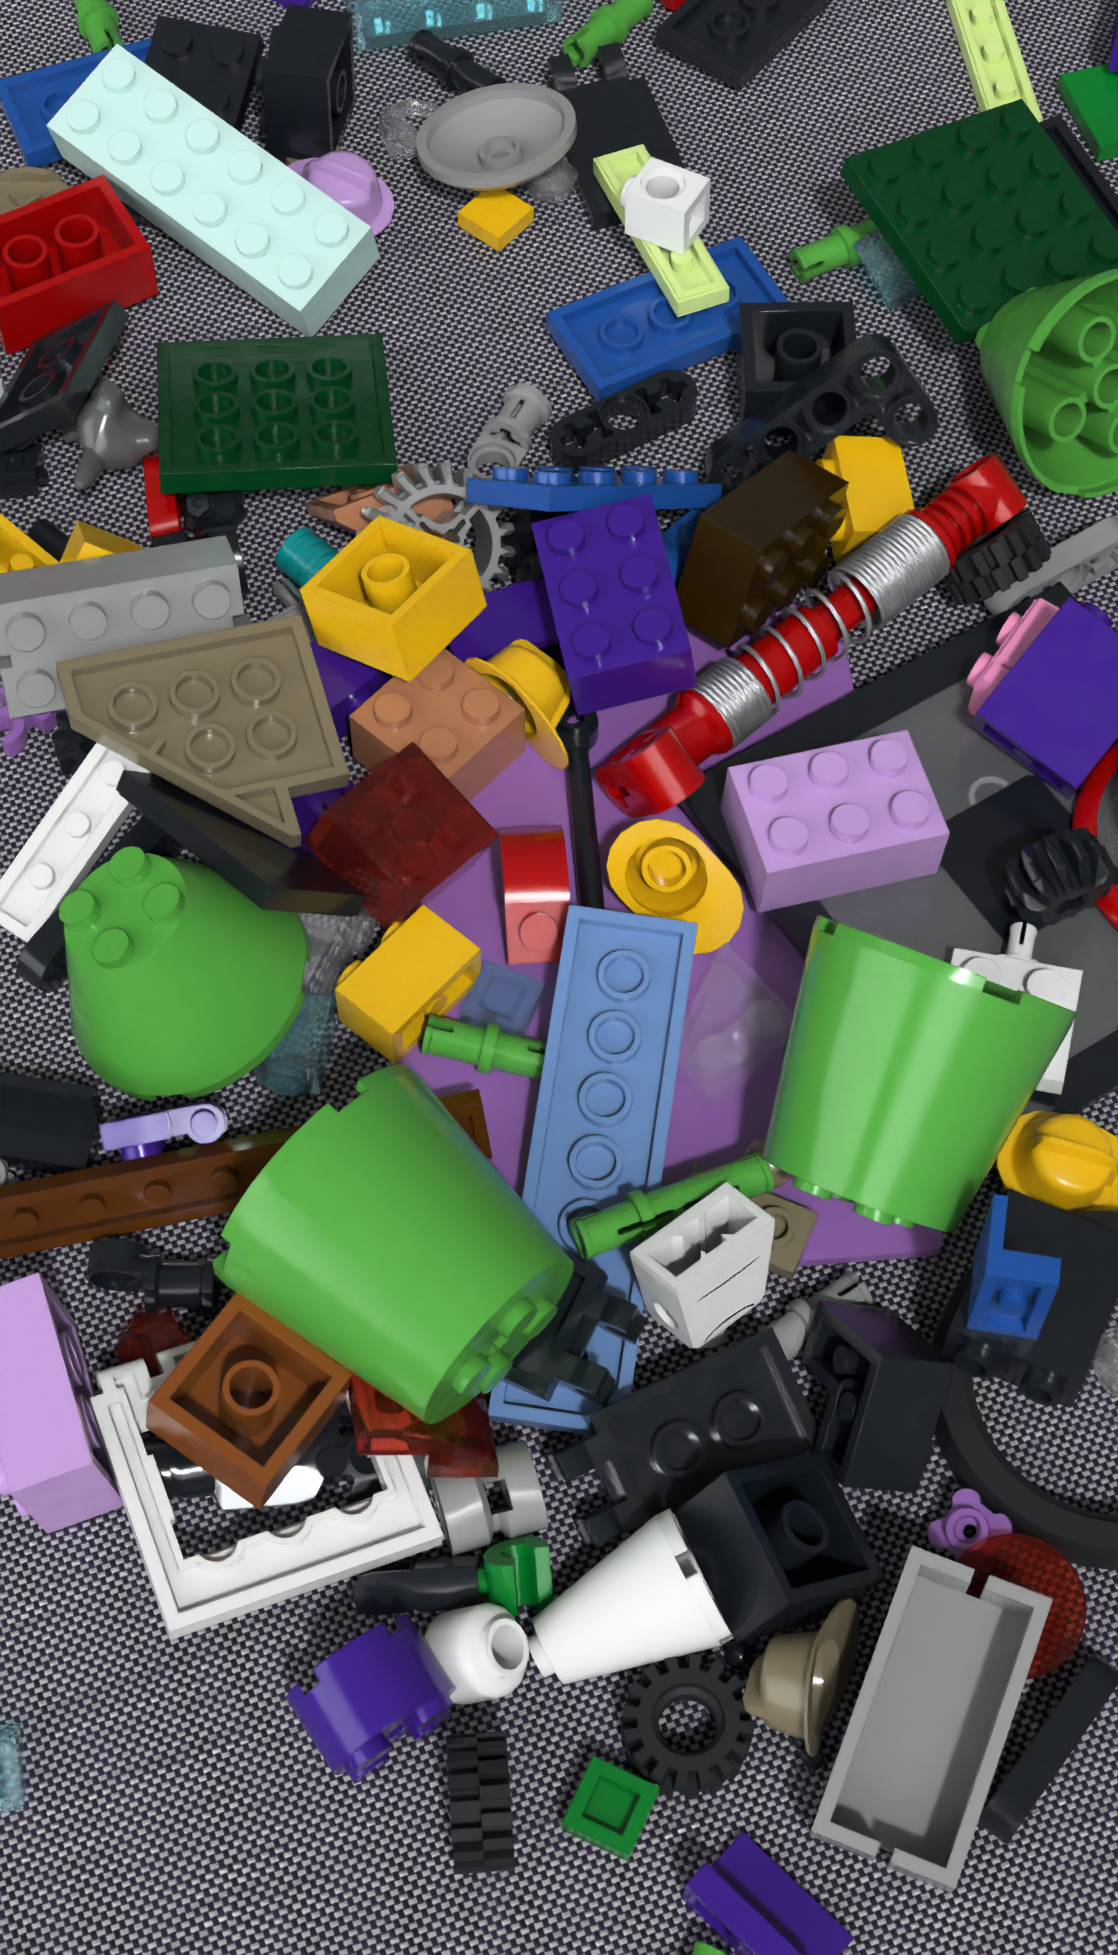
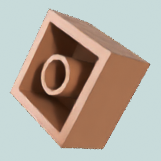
(450, 715)

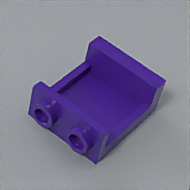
(1059, 699)

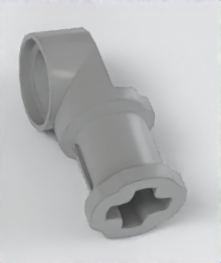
(514, 422)

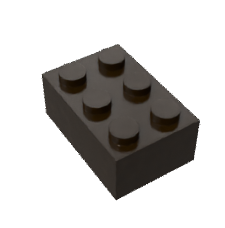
(760, 547)

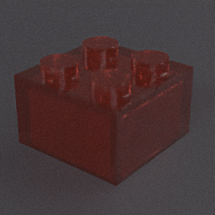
(401, 836)

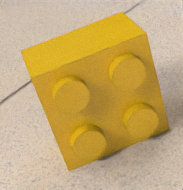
(394, 597)

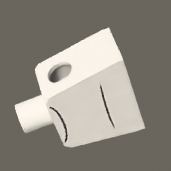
(706, 1267)

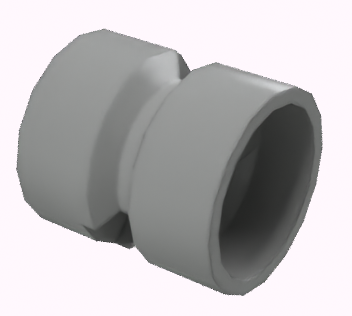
(466, 1510)

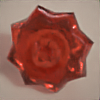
(147, 1336)

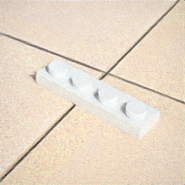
(65, 843)

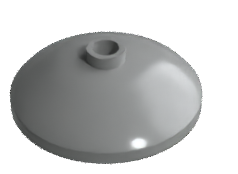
(497, 136)

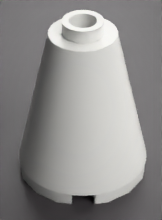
(630, 1609)

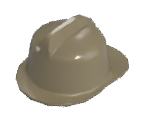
(805, 1676)

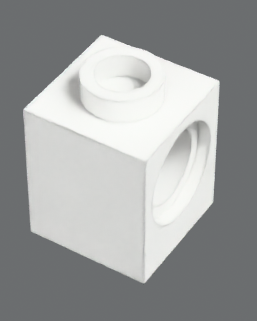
(666, 205)

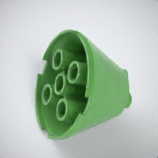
(1056, 381)
(177, 975)

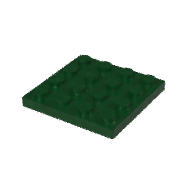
(982, 213)
(274, 414)

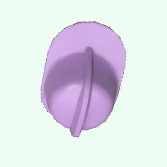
(352, 184)

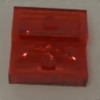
(450, 1449)

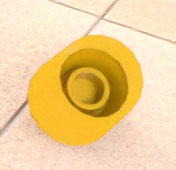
(537, 686)
(675, 876)
(1061, 1162)

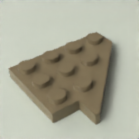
(218, 715)

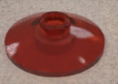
(1041, 1569)

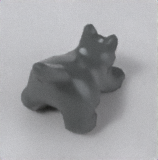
(109, 434)

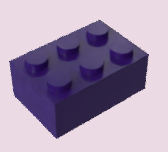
(614, 604)

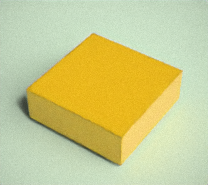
(495, 217)

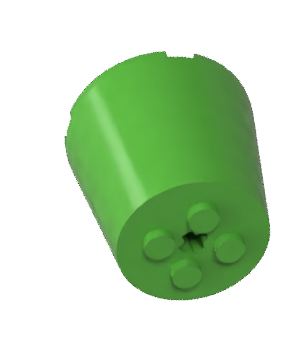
(903, 1077)
(396, 1248)

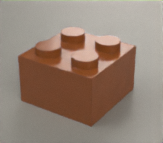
(247, 1400)

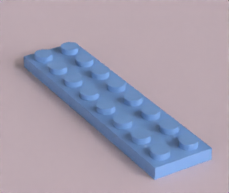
(603, 1113)

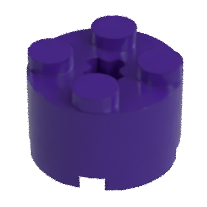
(373, 1697)

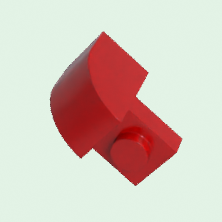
(534, 892)

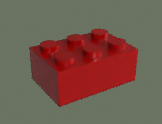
(68, 260)

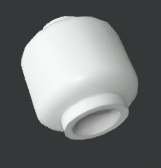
(480, 1651)

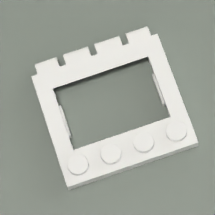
(264, 1566)

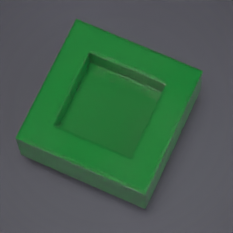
(610, 1808)

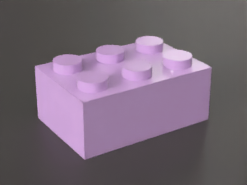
(833, 820)
(47, 1430)

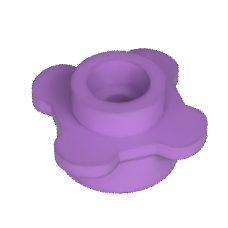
(966, 1511)

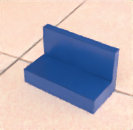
(1009, 1287)

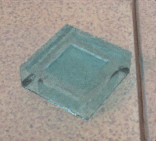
(503, 999)

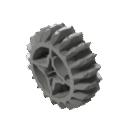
(452, 523)

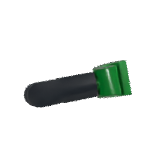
(512, 1575)

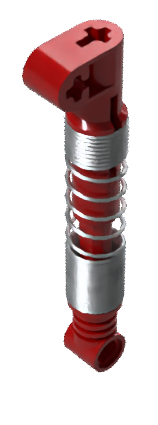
(865, 589)

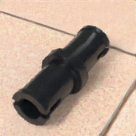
(452, 65)

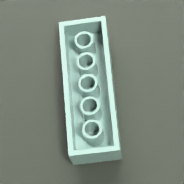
(214, 191)

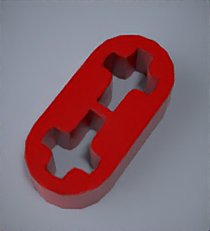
(162, 509)

